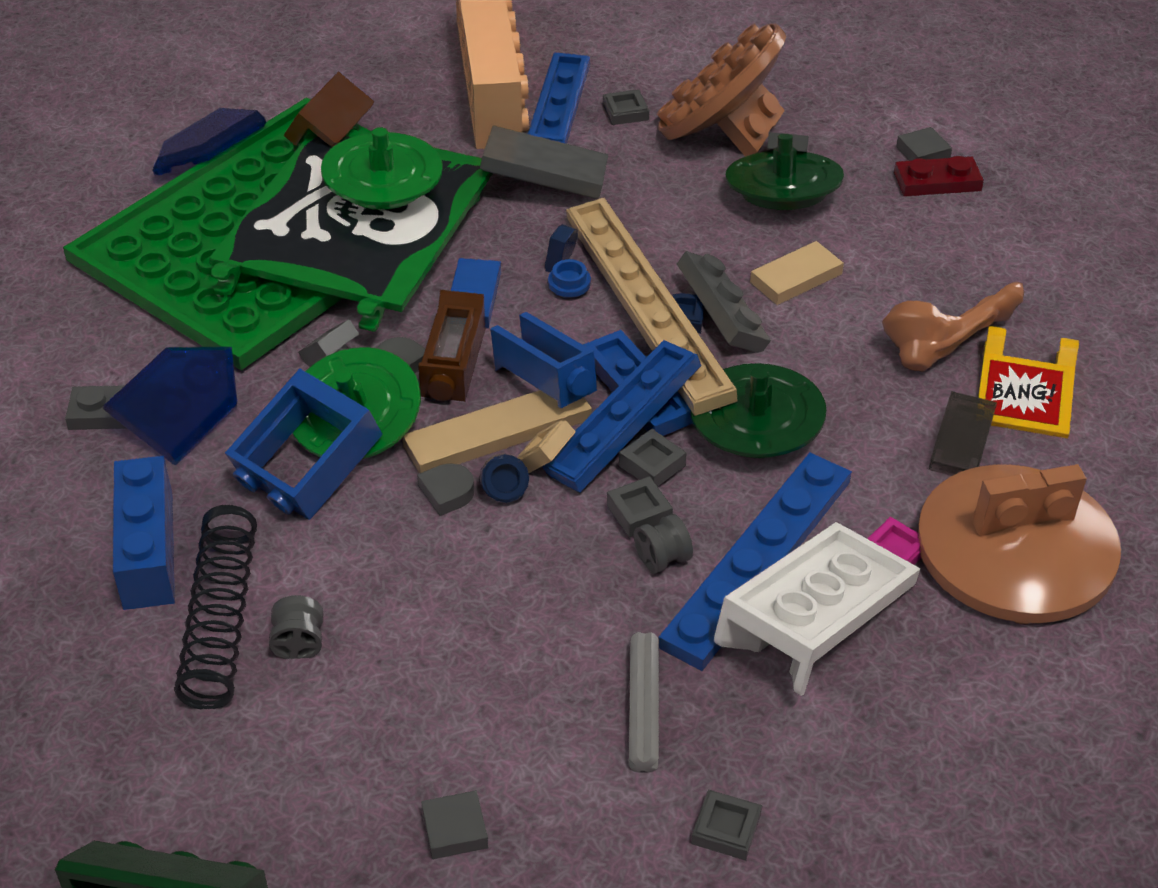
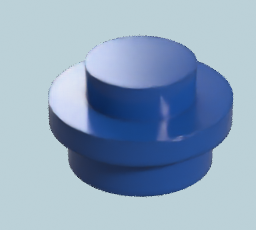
(569, 278)

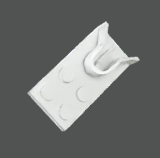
(814, 598)

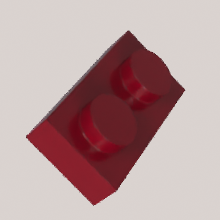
(938, 176)

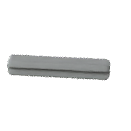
(644, 702)

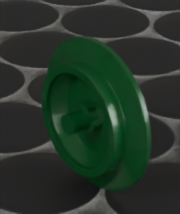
(784, 177)
(772, 414)

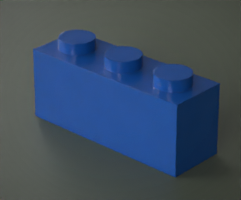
(143, 533)

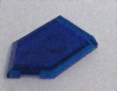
(207, 138)
(177, 398)

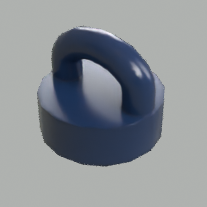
(504, 477)

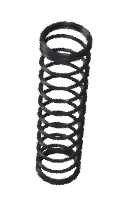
(207, 674)

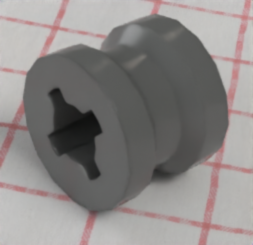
(663, 543)
(296, 627)

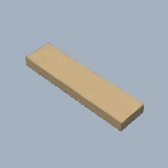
(489, 429)

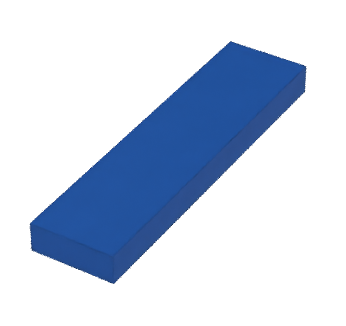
(560, 97)
(622, 415)

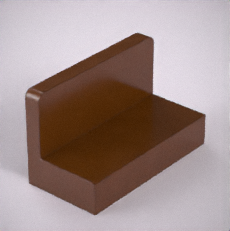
(331, 112)

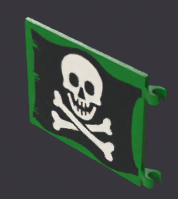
(331, 246)

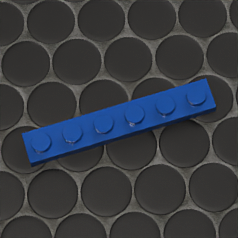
(770, 537)

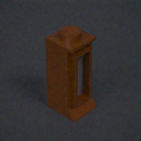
(453, 346)

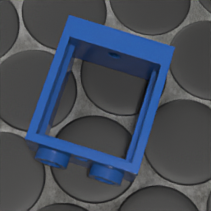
(275, 425)

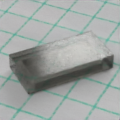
(962, 434)

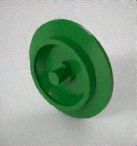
(381, 169)
(373, 380)

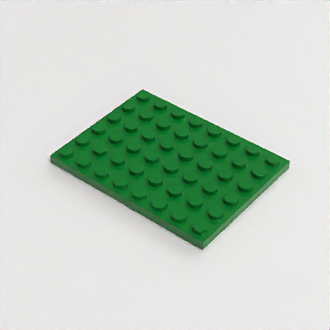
(163, 245)

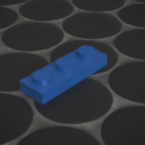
(616, 359)

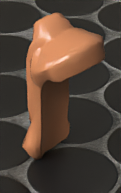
(929, 335)

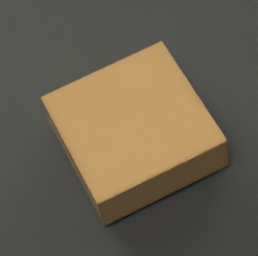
(546, 445)

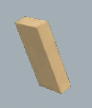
(796, 272)

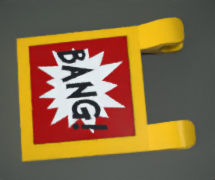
(1029, 392)

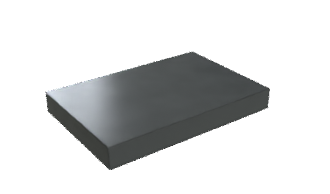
(544, 162)

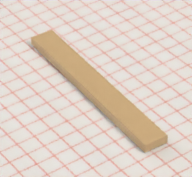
(649, 301)

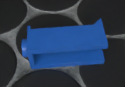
(546, 359)

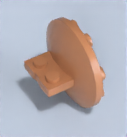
(730, 92)
(1019, 542)

